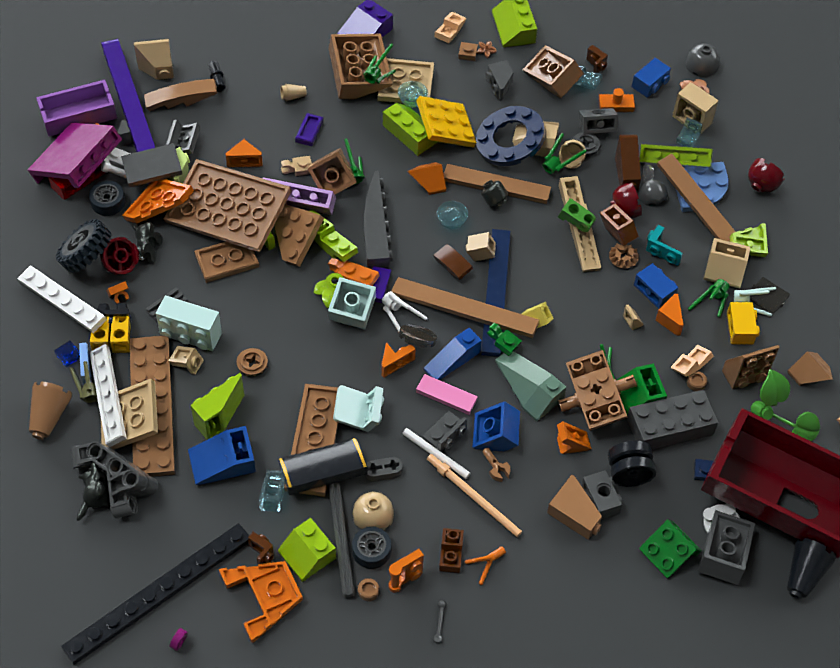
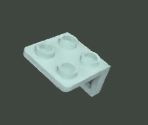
(358, 408)

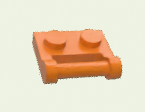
(405, 570)

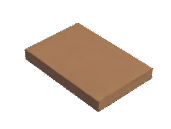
(225, 260)

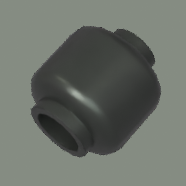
(494, 193)

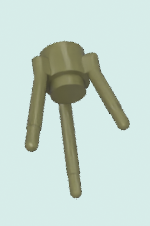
(88, 392)

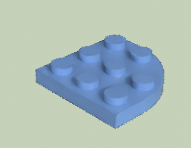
(711, 180)

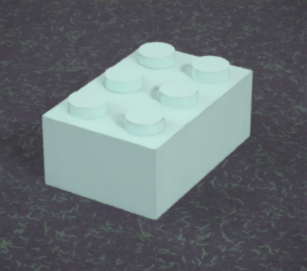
(189, 323)

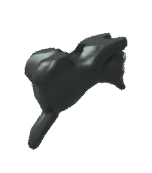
(146, 240)
(95, 492)

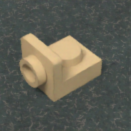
(187, 358)

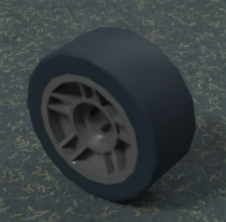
(107, 198)
(374, 538)

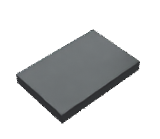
(151, 165)

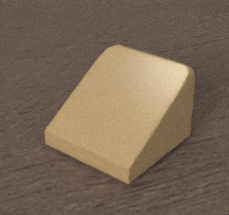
(632, 317)

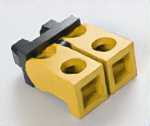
(114, 330)

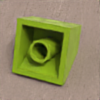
(307, 550)

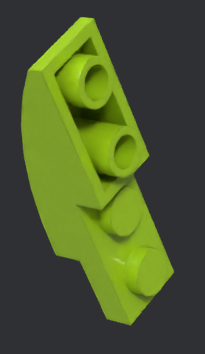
(333, 242)

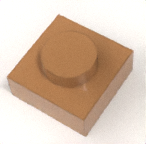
(468, 51)

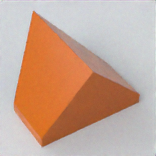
(430, 177)

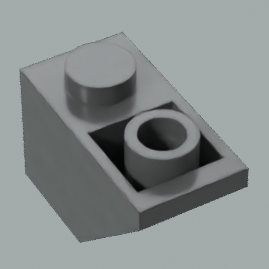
(500, 77)

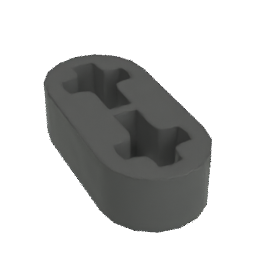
(383, 468)

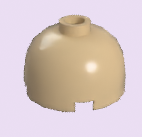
(373, 510)

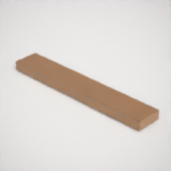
(514, 187)
(695, 198)

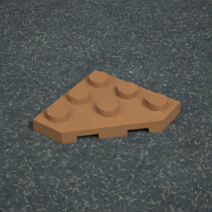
(296, 232)

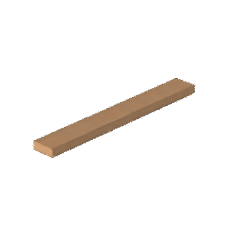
(465, 307)

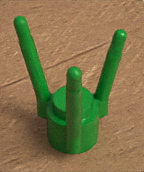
(373, 73)
(553, 163)
(358, 172)
(718, 290)

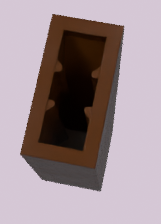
(628, 160)

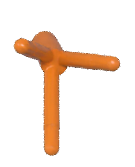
(489, 558)

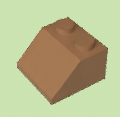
(332, 172)

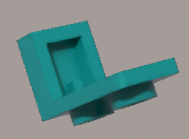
(661, 250)

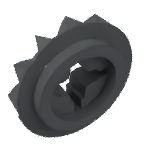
(590, 140)

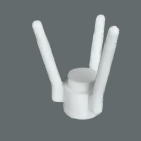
(393, 303)

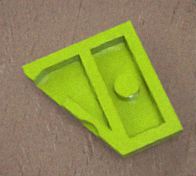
(754, 238)

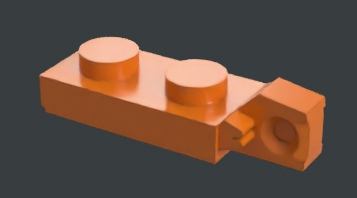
(354, 271)

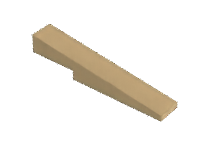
(584, 241)

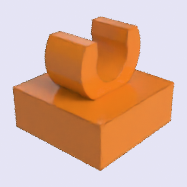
(117, 290)

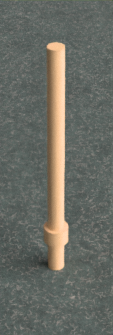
(445, 470)

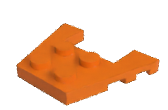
(273, 589)

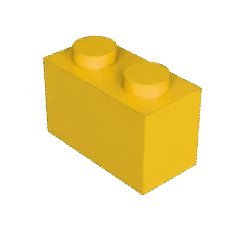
(742, 323)

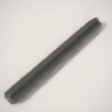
(341, 540)

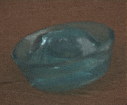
(410, 91)
(452, 214)

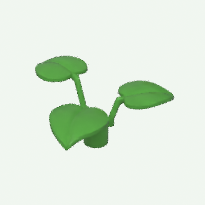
(775, 390)

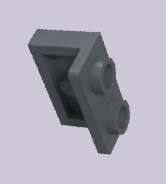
(184, 136)

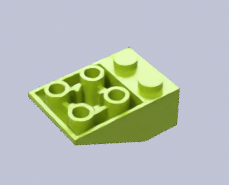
(216, 408)

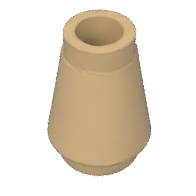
(291, 92)

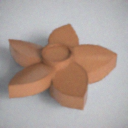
(486, 49)

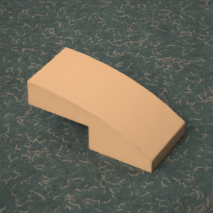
(450, 27)
(693, 362)

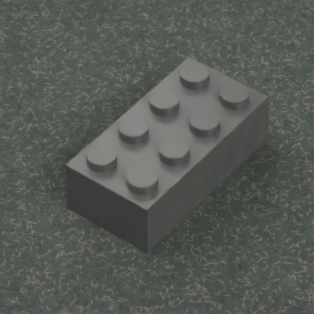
(673, 420)

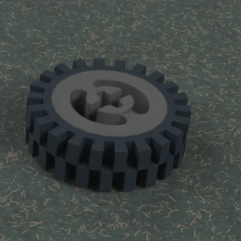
(83, 245)

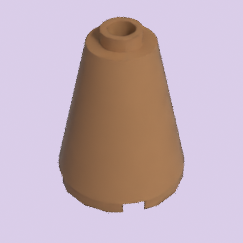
(47, 406)

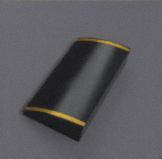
(323, 466)

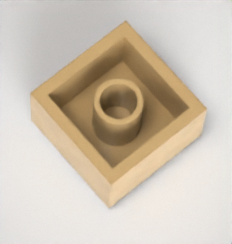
(696, 105)

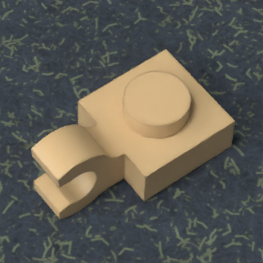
(298, 165)

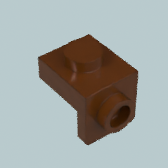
(263, 546)

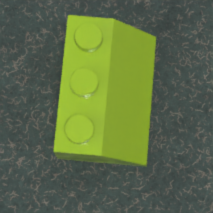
(515, 23)
(407, 127)

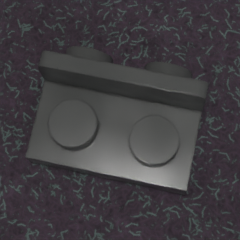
(445, 431)

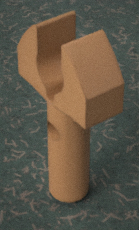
(496, 466)

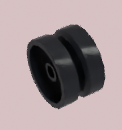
(631, 463)

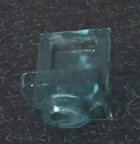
(689, 133)

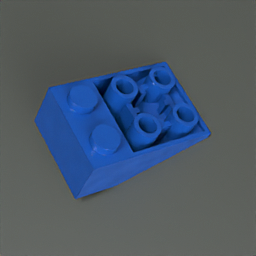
(222, 456)

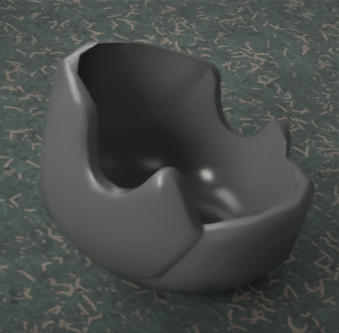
(653, 192)

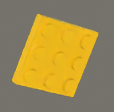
(446, 121)

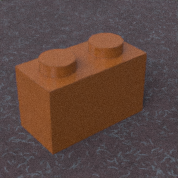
(619, 224)

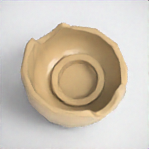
(570, 149)

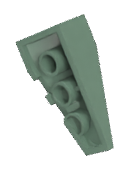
(531, 384)

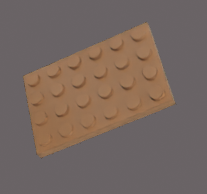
(230, 205)

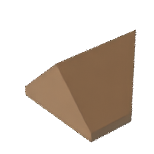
(810, 369)

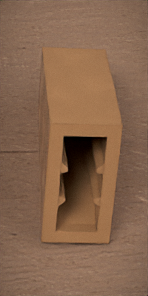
(575, 509)

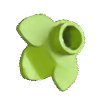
(327, 288)

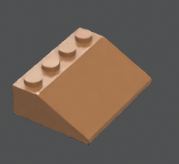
(350, 59)

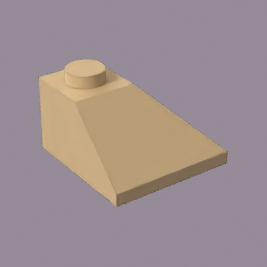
(154, 58)

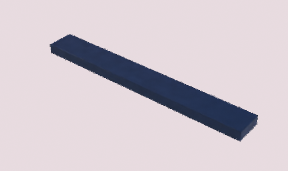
(496, 285)

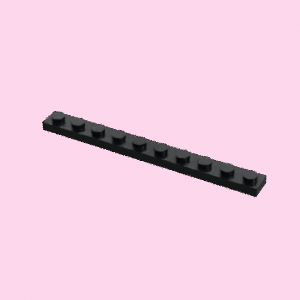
(155, 594)

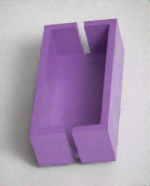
(80, 104)

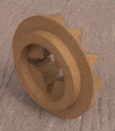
(626, 261)
(247, 356)

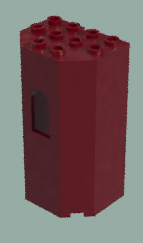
(762, 461)

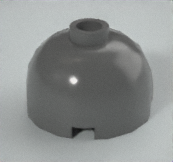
(703, 60)

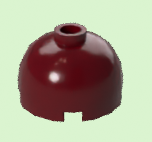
(765, 176)
(626, 199)
(119, 256)

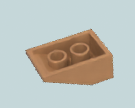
(554, 71)

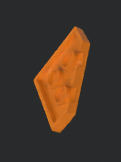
(156, 199)

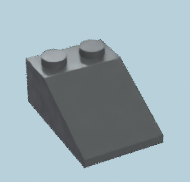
(726, 547)

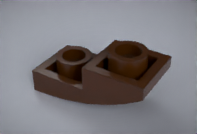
(453, 261)
(451, 550)

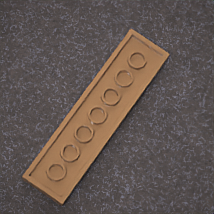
(150, 361)

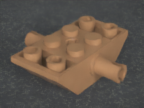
(596, 390)

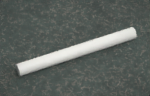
(432, 450)

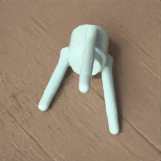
(744, 296)

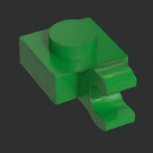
(504, 341)

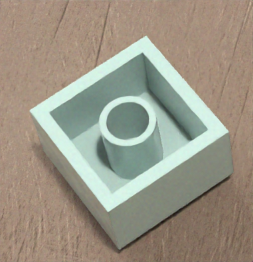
(352, 303)

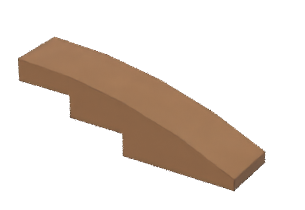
(180, 93)

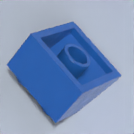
(496, 428)

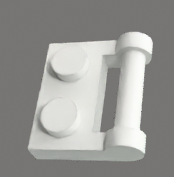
(113, 162)

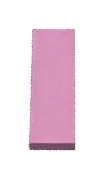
(446, 394)

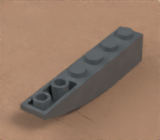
(375, 227)

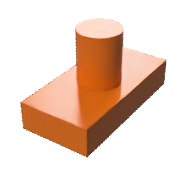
(618, 100)

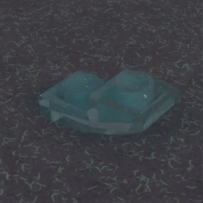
(589, 79)

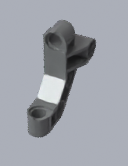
(123, 484)

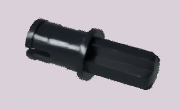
(217, 75)

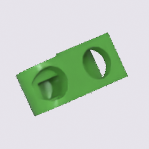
(577, 215)

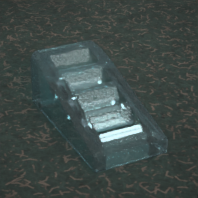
(272, 502)

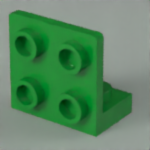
(669, 548)

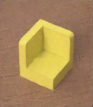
(540, 312)

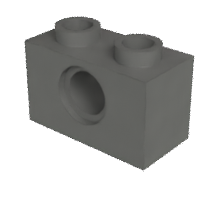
(598, 121)
(602, 483)

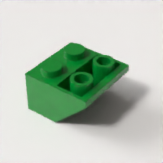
(648, 387)

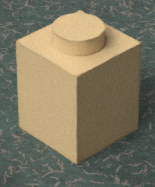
(481, 246)

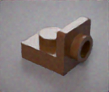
(597, 58)

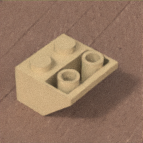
(727, 262)

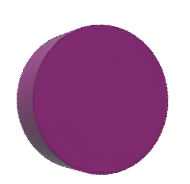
(178, 639)

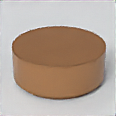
(696, 381)
(368, 589)

